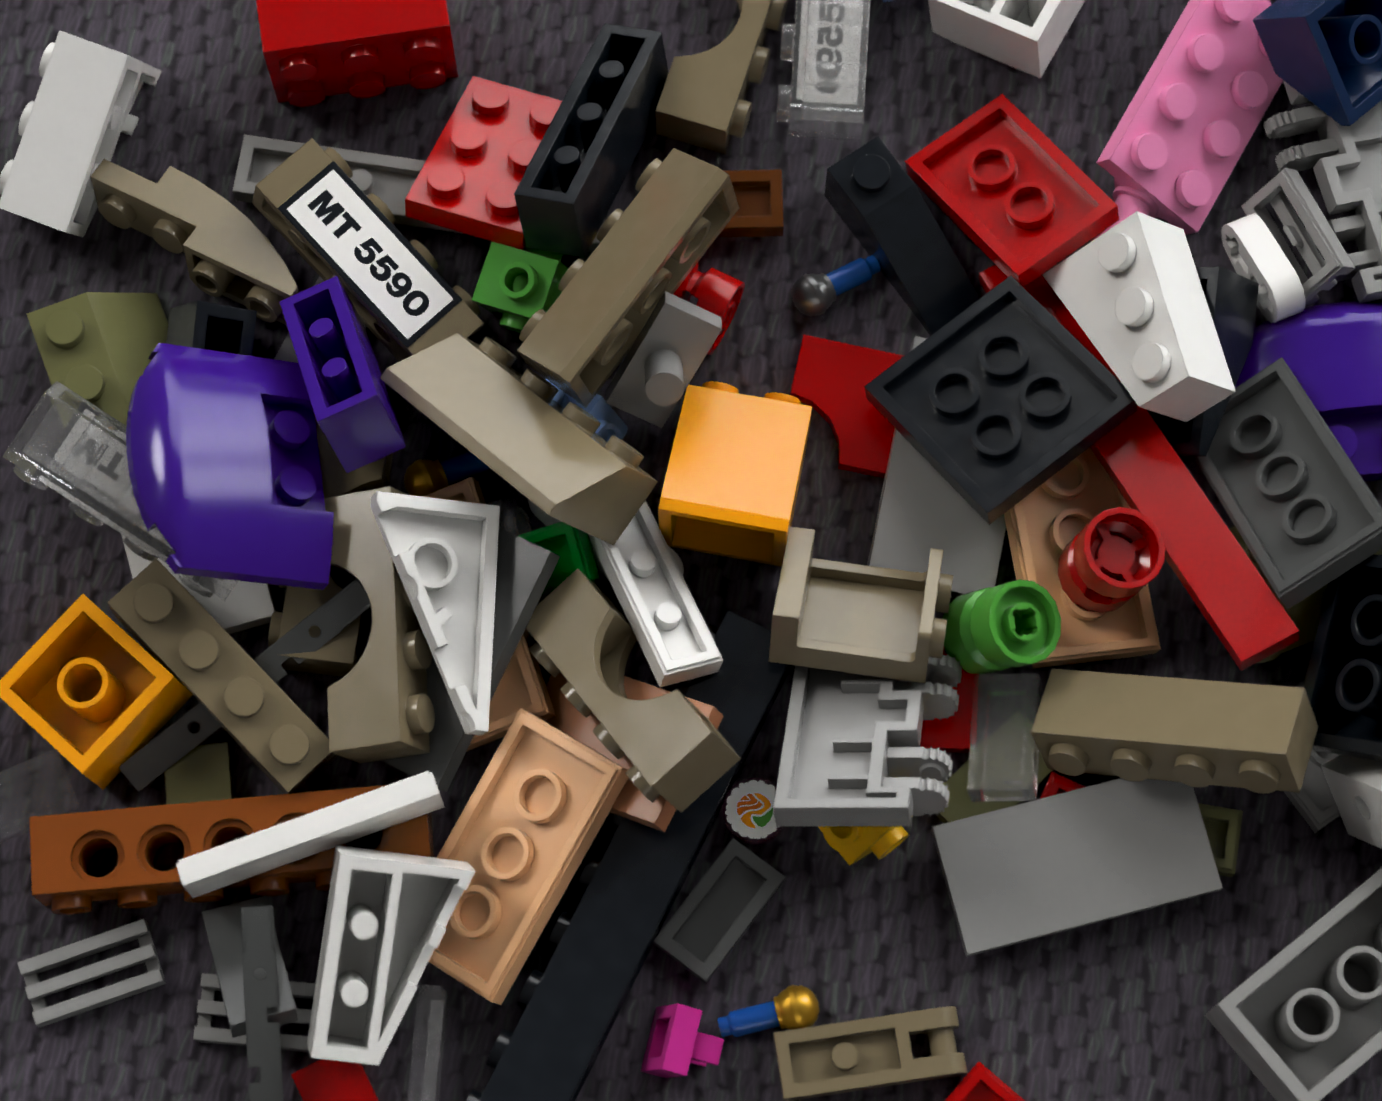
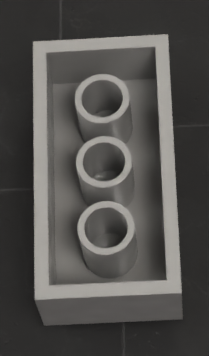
(1315, 1004)

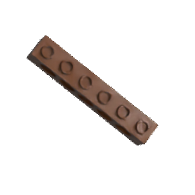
(66, 842)

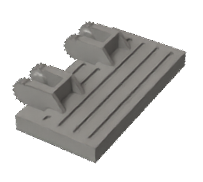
(1349, 178)
(857, 748)

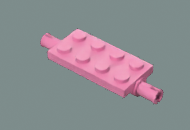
(1192, 115)

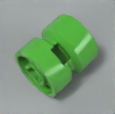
(1002, 627)

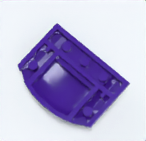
(1339, 365)
(230, 467)

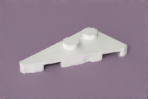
(449, 573)

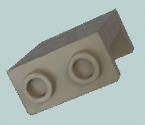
(857, 614)

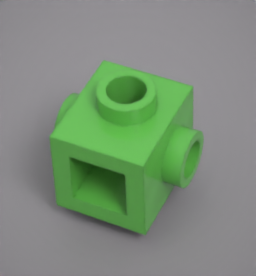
(518, 283)

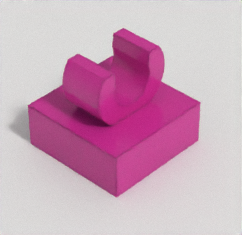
(677, 1043)

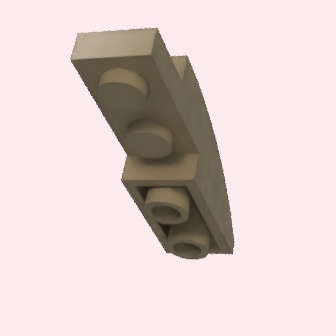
(219, 242)

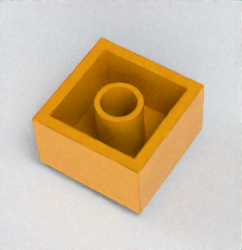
(92, 691)

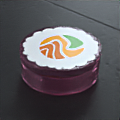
(750, 811)

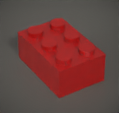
(354, 46)

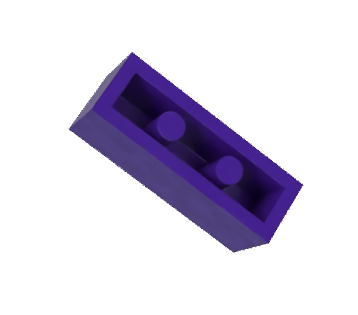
(342, 375)

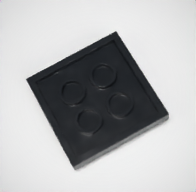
(1000, 399)

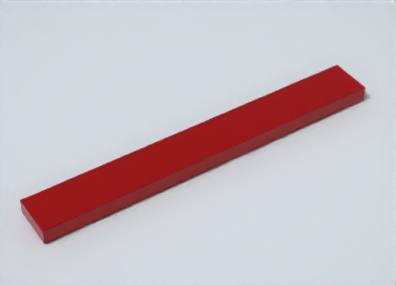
(1194, 535)

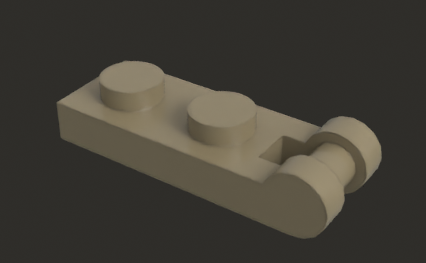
(867, 1053)

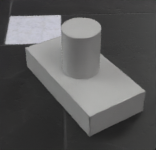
(663, 359)

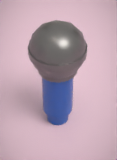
(816, 292)

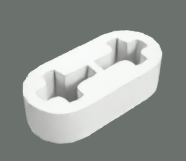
(1261, 259)

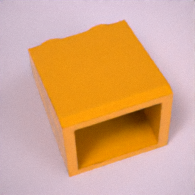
(734, 473)

